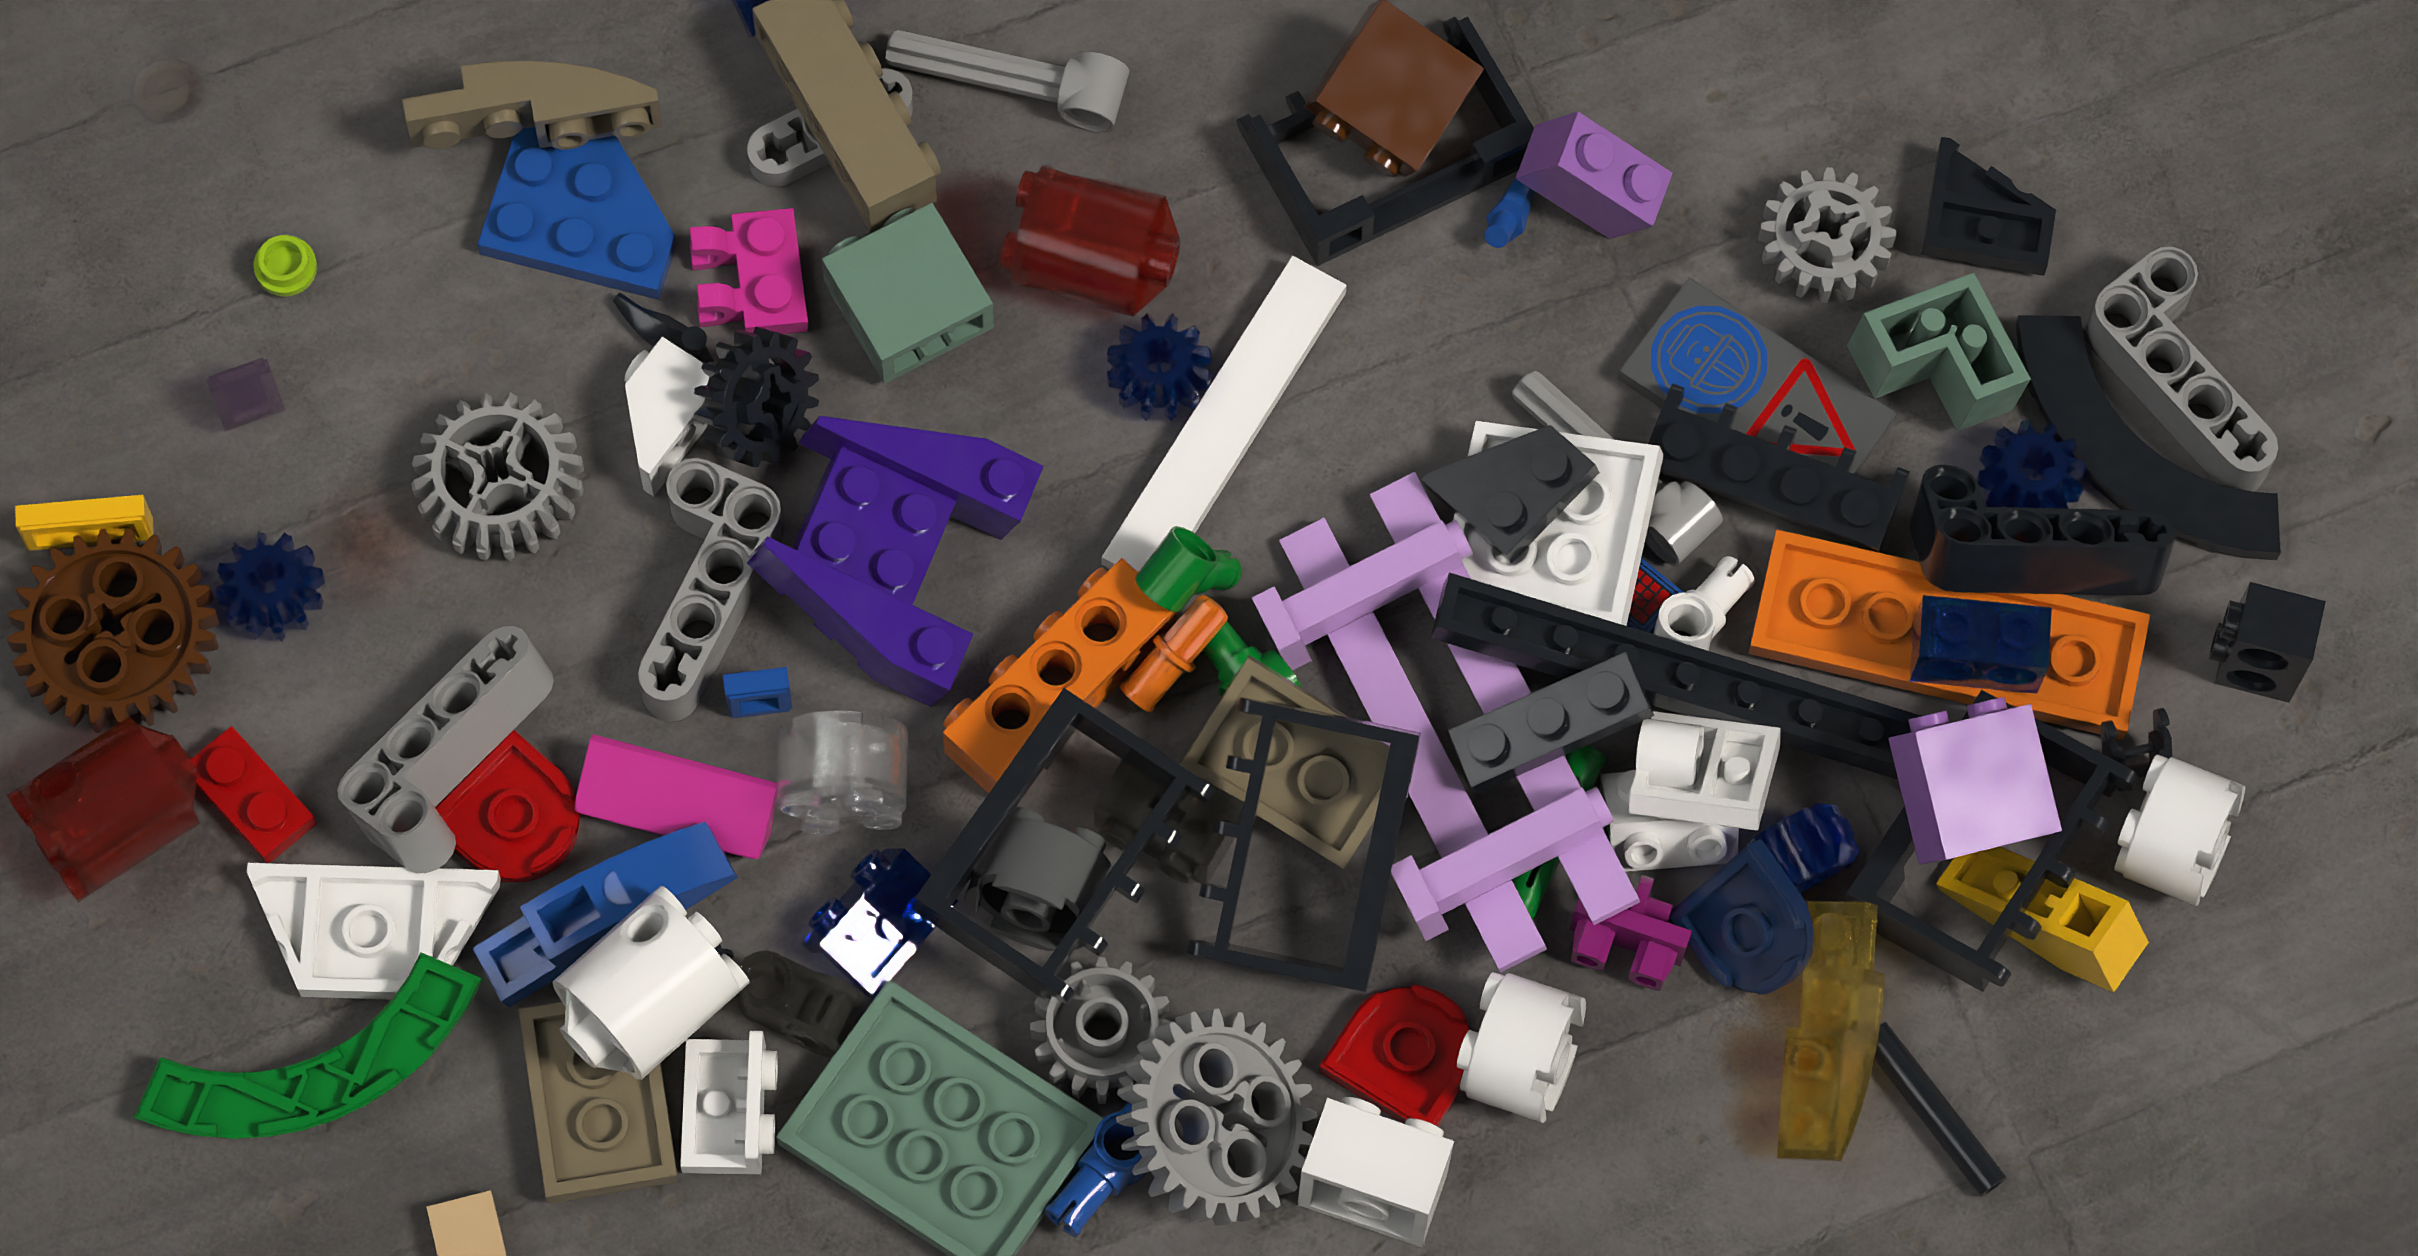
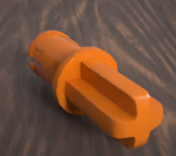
(1174, 653)

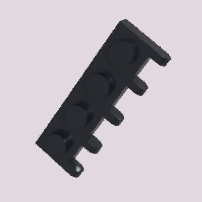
(1774, 476)

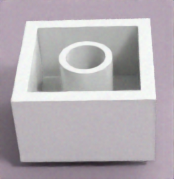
(1375, 1170)

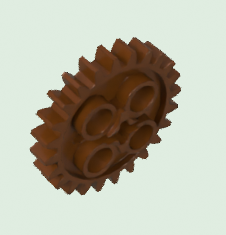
(80, 589)

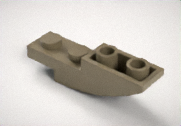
(557, 98)

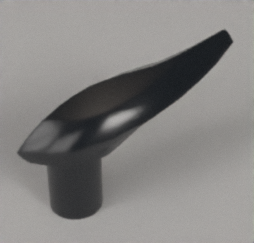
(654, 325)

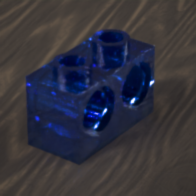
(1980, 644)

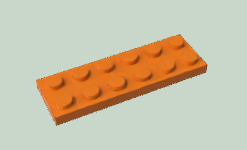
(1856, 613)

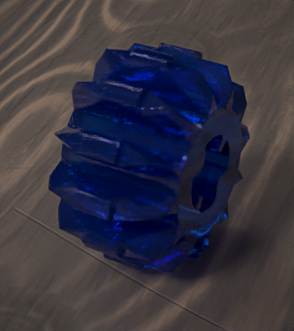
(1159, 388)
(2036, 452)
(293, 592)
(1811, 845)

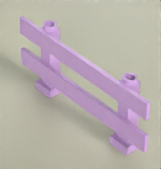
(1474, 865)

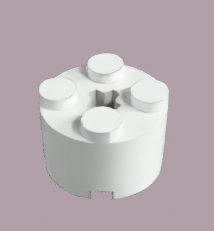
(2179, 829)
(1521, 1047)

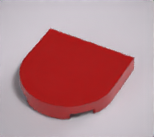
(513, 813)
(1402, 1053)

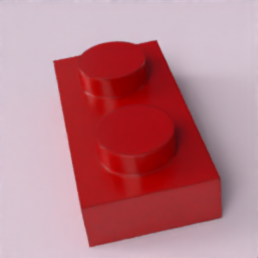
(251, 796)

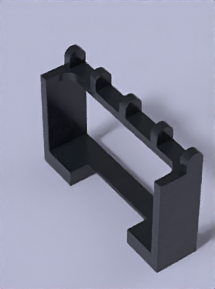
(1361, 222)
(1037, 753)
(1379, 858)
(1885, 868)

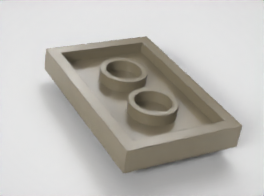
(1315, 781)
(592, 1125)

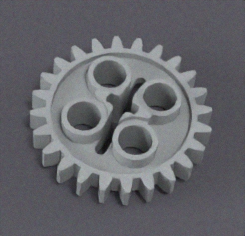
(1216, 1117)

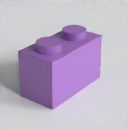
(1594, 175)

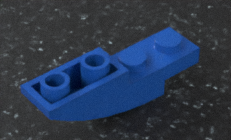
(587, 906)

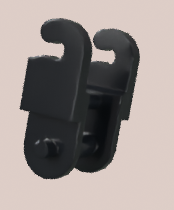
(2158, 743)

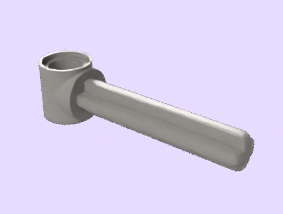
(1085, 89)
(1680, 513)

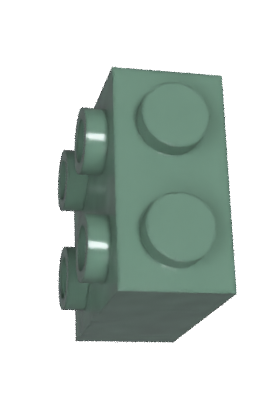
(907, 291)

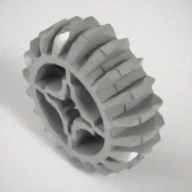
(459, 451)

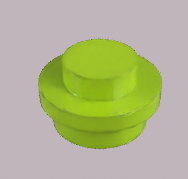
(285, 265)

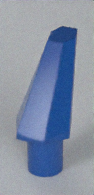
(1509, 214)

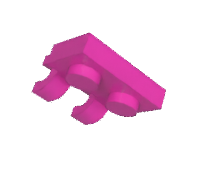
(767, 272)

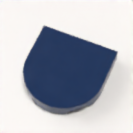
(1749, 923)

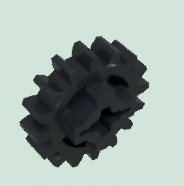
(756, 396)

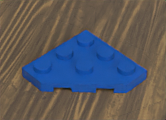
(579, 216)

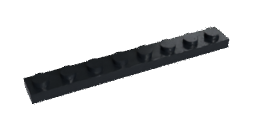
(1670, 672)

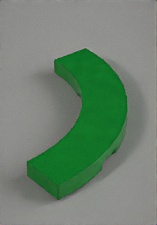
(326, 1085)

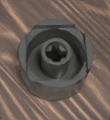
(1037, 878)

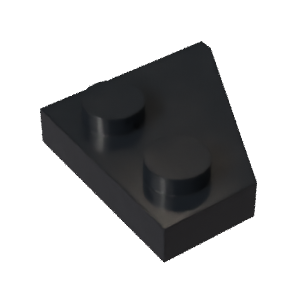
(1514, 487)

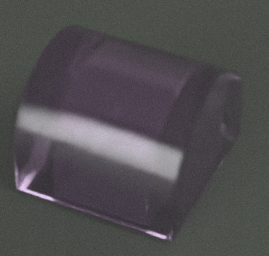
(245, 394)

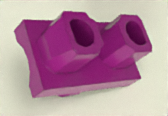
(1639, 929)

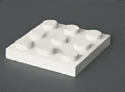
(1594, 545)

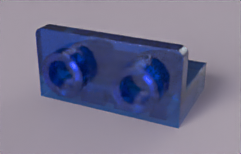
(875, 921)

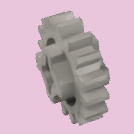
(1815, 257)

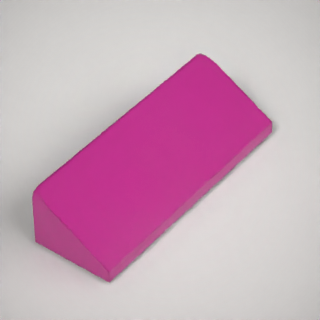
(673, 793)

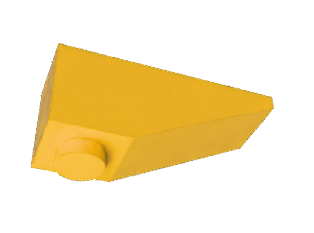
(2081, 925)

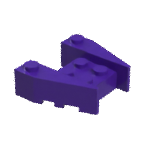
(876, 536)

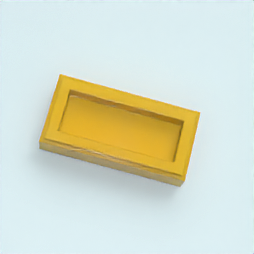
(57, 523)

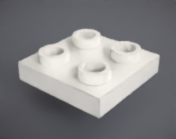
(1703, 770)

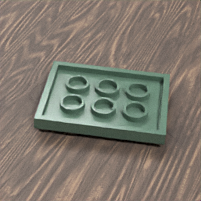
(939, 1129)

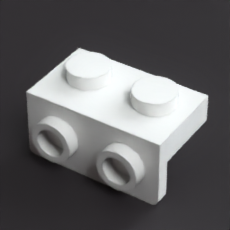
(1660, 843)
(725, 1105)

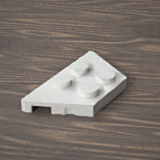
(365, 925)

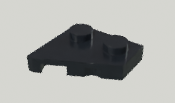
(1984, 217)

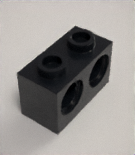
(2267, 641)

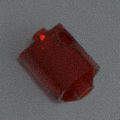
(1092, 241)
(109, 804)

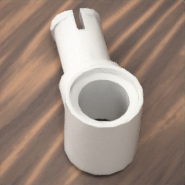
(1704, 609)

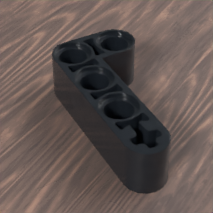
(2033, 549)

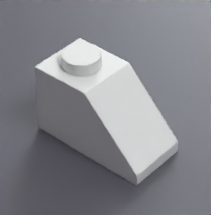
(663, 409)

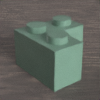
(1946, 338)

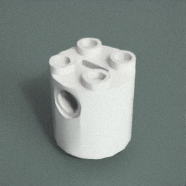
(646, 987)

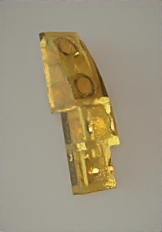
(1837, 1034)

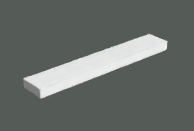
(1230, 412)

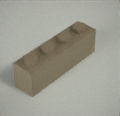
(848, 107)

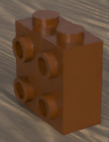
(1392, 89)

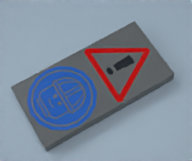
(1739, 362)

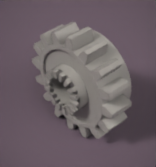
(1098, 995)

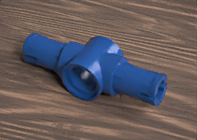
(1096, 1179)

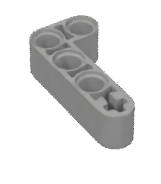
(2193, 377)
(699, 596)
(439, 743)

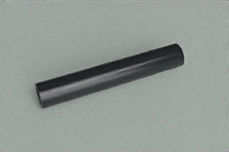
(1936, 1112)

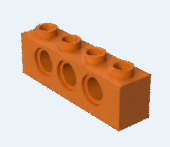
(1097, 670)

